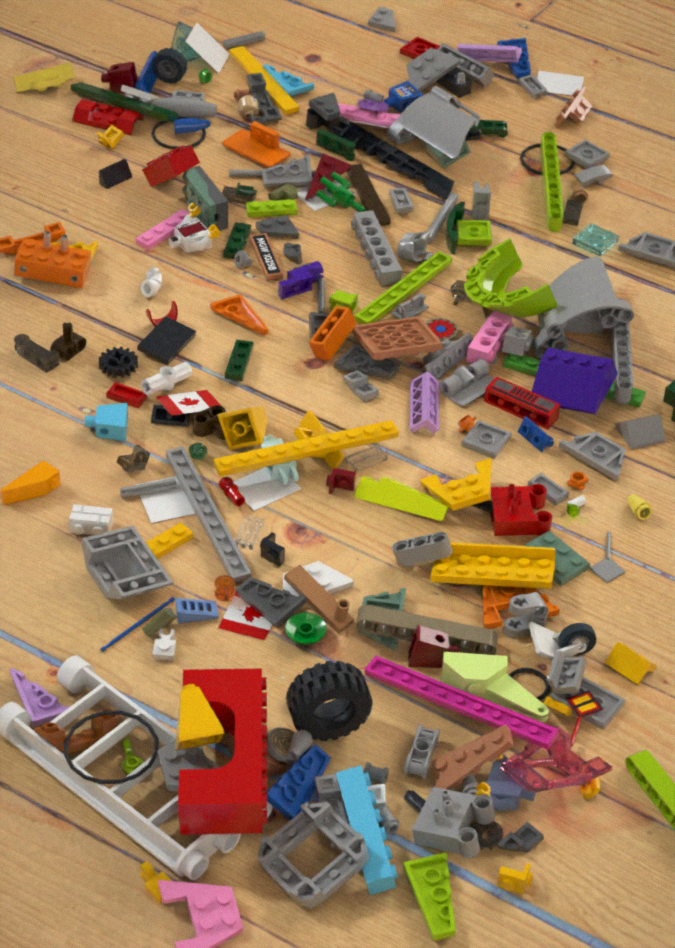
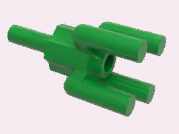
(340, 194)

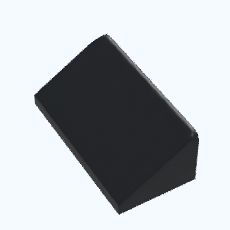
(114, 174)
(162, 416)

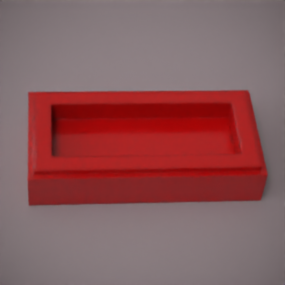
(126, 395)

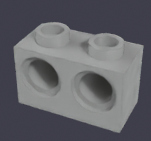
(517, 341)

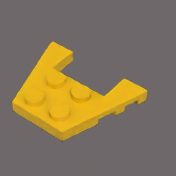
(465, 491)

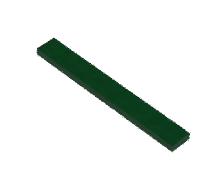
(124, 101)

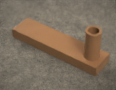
(319, 599)

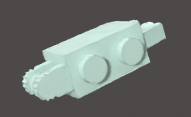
(282, 470)

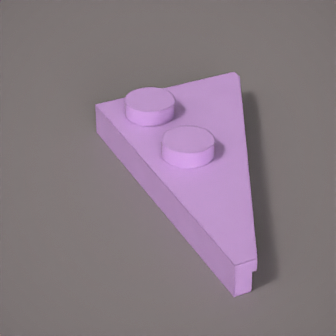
(36, 700)

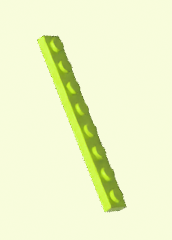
(403, 288)

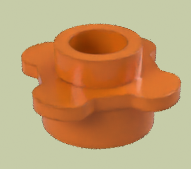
(466, 423)
(577, 480)

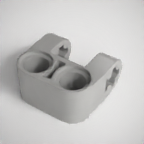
(527, 609)

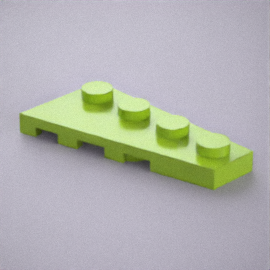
(433, 893)

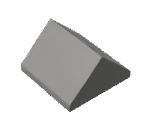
(642, 431)

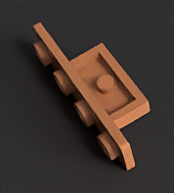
(575, 108)

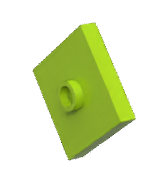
(474, 232)

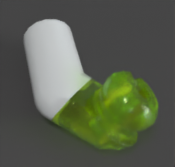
(573, 506)

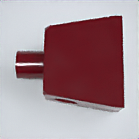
(120, 75)
(429, 648)

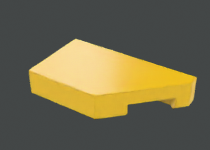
(558, 707)

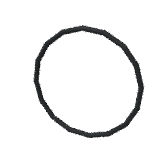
(119, 781)

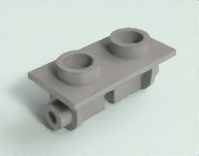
(411, 309)

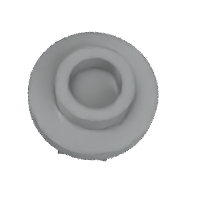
(241, 259)

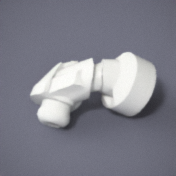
(152, 283)

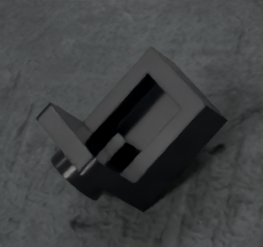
(271, 551)

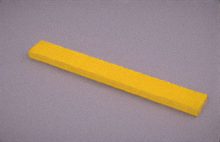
(274, 90)

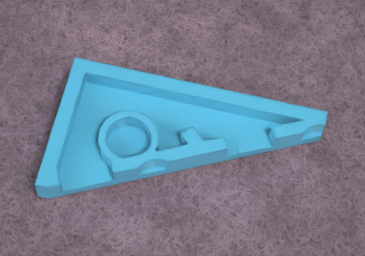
(291, 84)

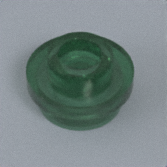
(197, 451)

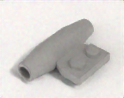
(188, 104)

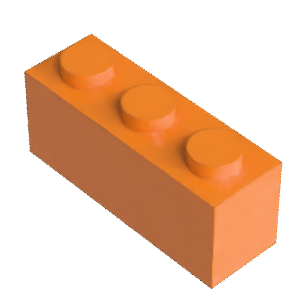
(332, 332)

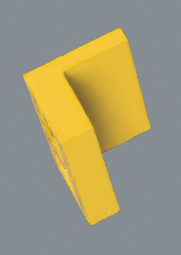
(629, 662)

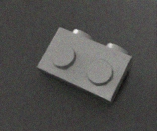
(566, 673)

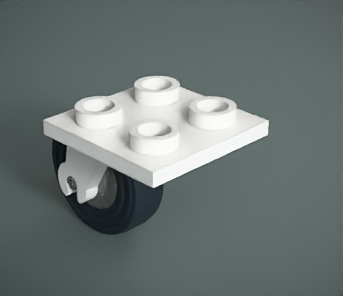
(572, 640)

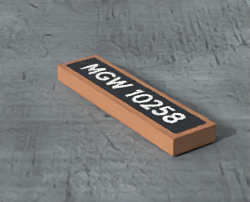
(266, 256)

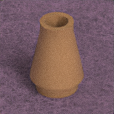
(579, 193)

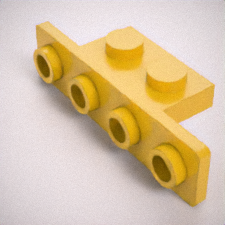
(312, 427)

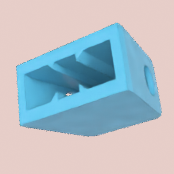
(109, 421)

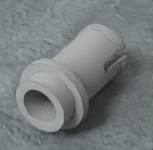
(373, 96)
(389, 823)

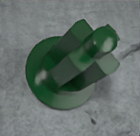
(245, 190)

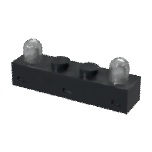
(455, 83)

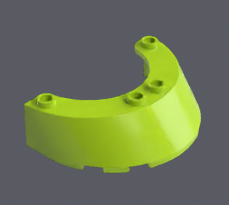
(489, 279)

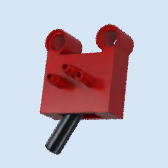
(513, 510)

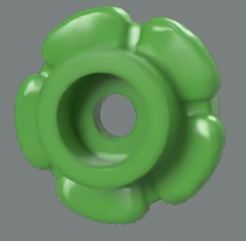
(205, 76)

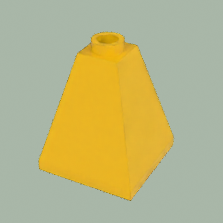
(243, 427)
(196, 720)

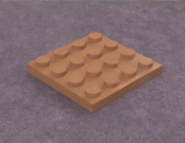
(396, 338)

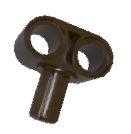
(69, 343)
(207, 422)

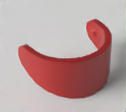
(172, 314)

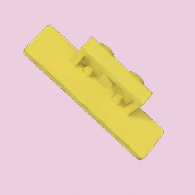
(44, 78)

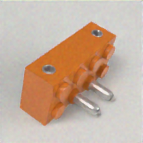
(52, 262)

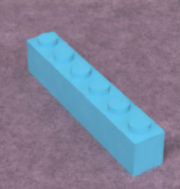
(365, 819)

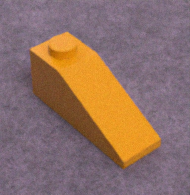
(32, 484)

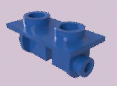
(535, 435)

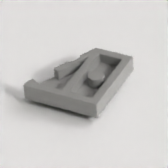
(383, 19)

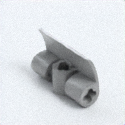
(467, 383)

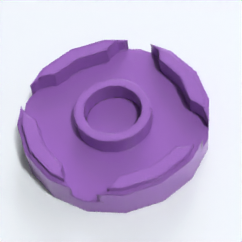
(372, 105)

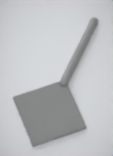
(607, 568)

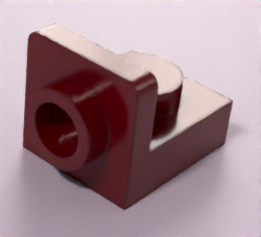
(341, 479)

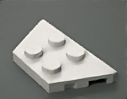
(327, 577)

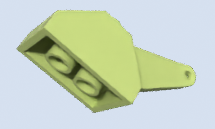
(488, 679)

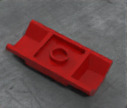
(104, 116)

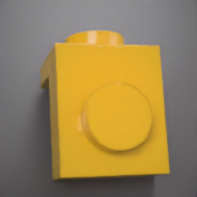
(110, 137)
(515, 880)

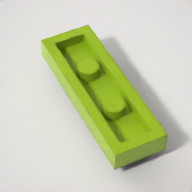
(271, 208)

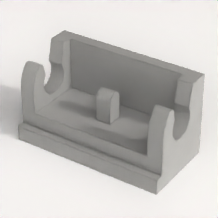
(480, 202)

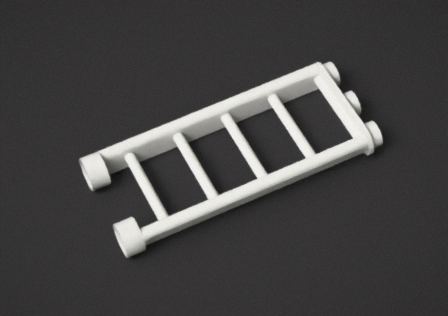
(75, 676)

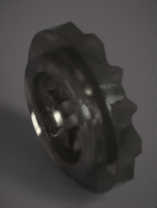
(494, 831)

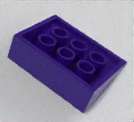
(574, 379)

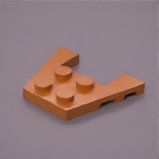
(498, 598)

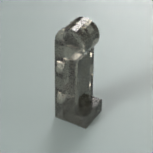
(35, 353)

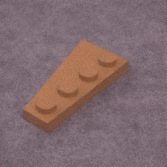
(458, 764)

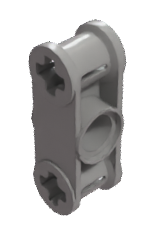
(422, 751)

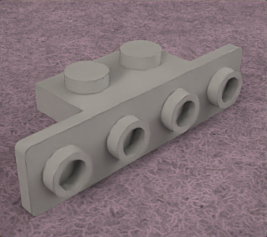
(451, 353)

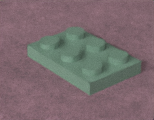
(567, 561)

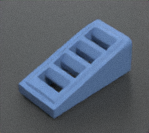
(188, 610)

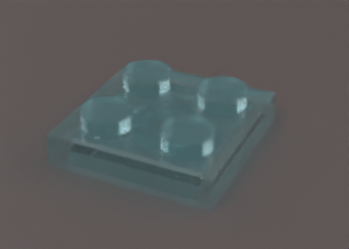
(595, 239)

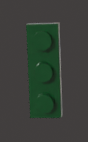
(237, 239)
(239, 360)

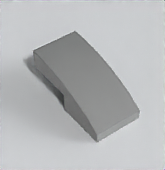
(592, 174)
(360, 386)

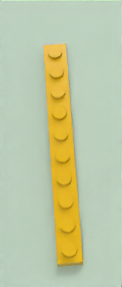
(305, 448)

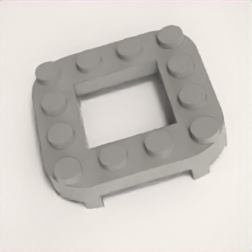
(332, 877)

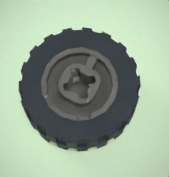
(169, 57)

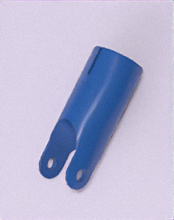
(190, 125)

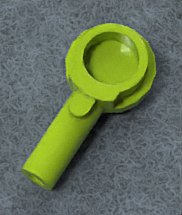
(131, 762)

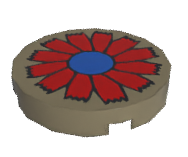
(443, 328)

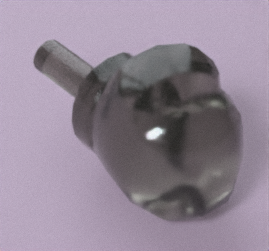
(458, 291)

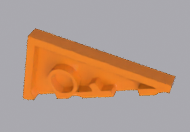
(240, 311)

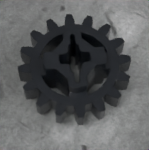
(118, 362)

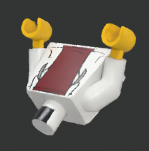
(192, 234)

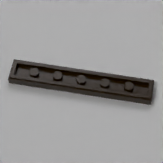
(367, 193)

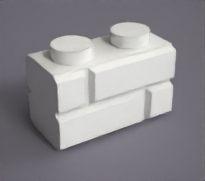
(90, 520)

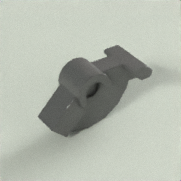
(293, 251)

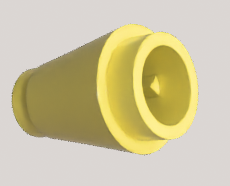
(640, 508)

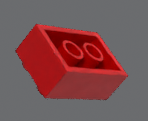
(170, 165)

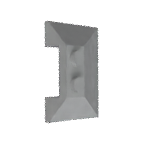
(123, 564)

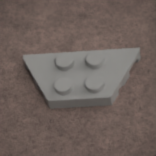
(430, 67)
(651, 248)
(597, 452)
(173, 760)

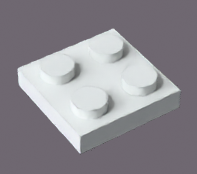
(134, 93)

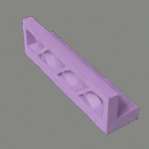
(491, 52)
(429, 400)

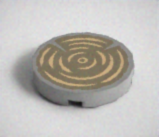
(278, 744)

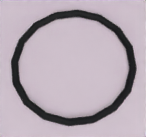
(174, 147)
(539, 172)

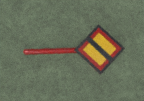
(583, 705)

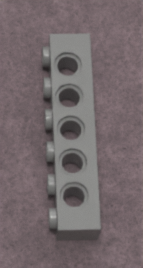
(376, 248)

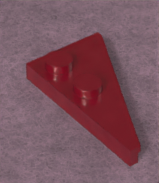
(325, 168)

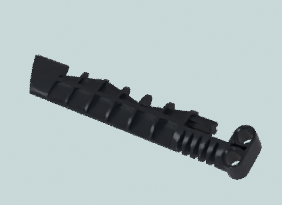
(389, 154)

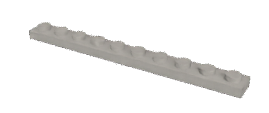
(208, 514)

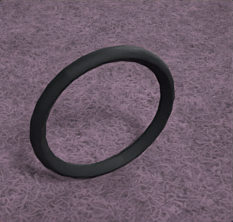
(544, 694)

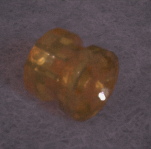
(224, 588)

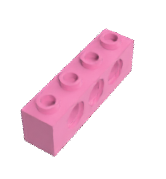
(489, 338)

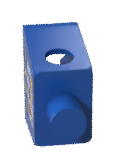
(402, 96)

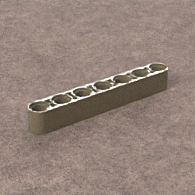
(403, 626)

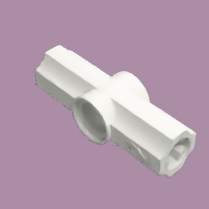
(166, 378)

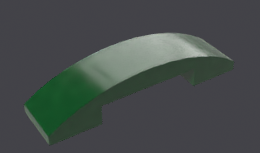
(451, 235)

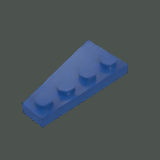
(521, 68)
(298, 782)

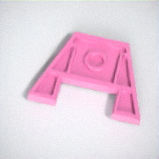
(211, 912)

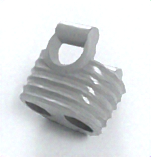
(414, 245)

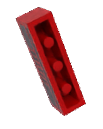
(522, 402)

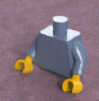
(503, 789)

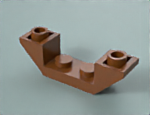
(99, 728)

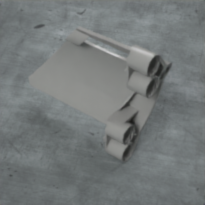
(435, 121)
(577, 292)

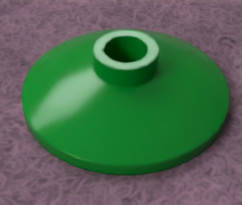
(305, 628)

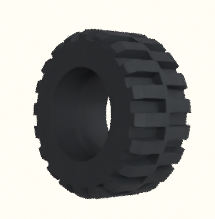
(323, 683)

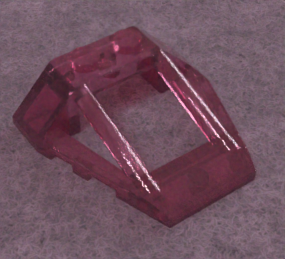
(561, 757)

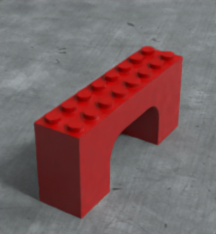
(233, 795)

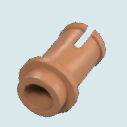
(238, 94)

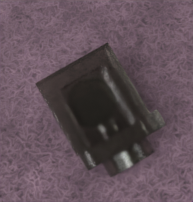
(135, 461)

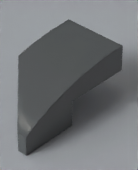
(522, 840)

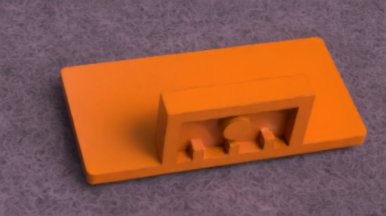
(258, 145)

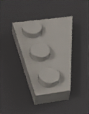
(295, 173)

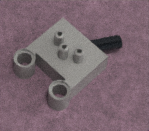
(447, 818)

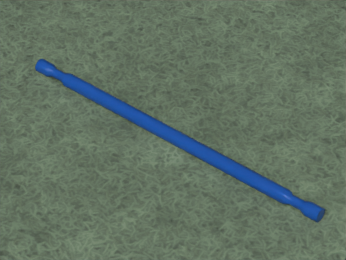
(137, 624)

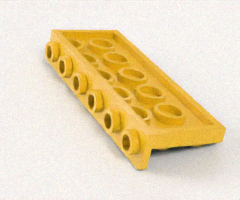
(496, 566)

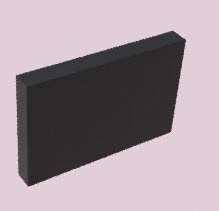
(166, 340)

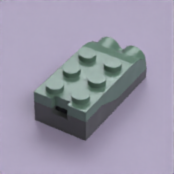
(206, 195)

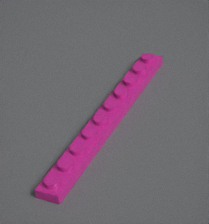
(461, 702)

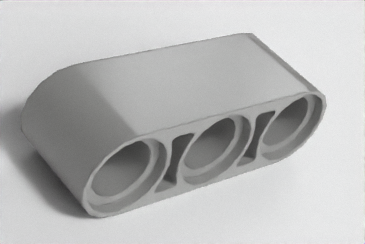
(422, 549)

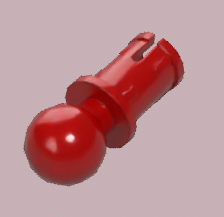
(231, 491)

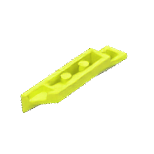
(400, 497)

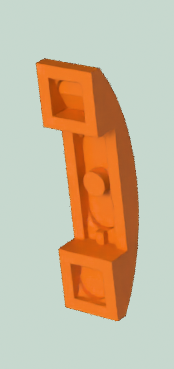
(11, 246)

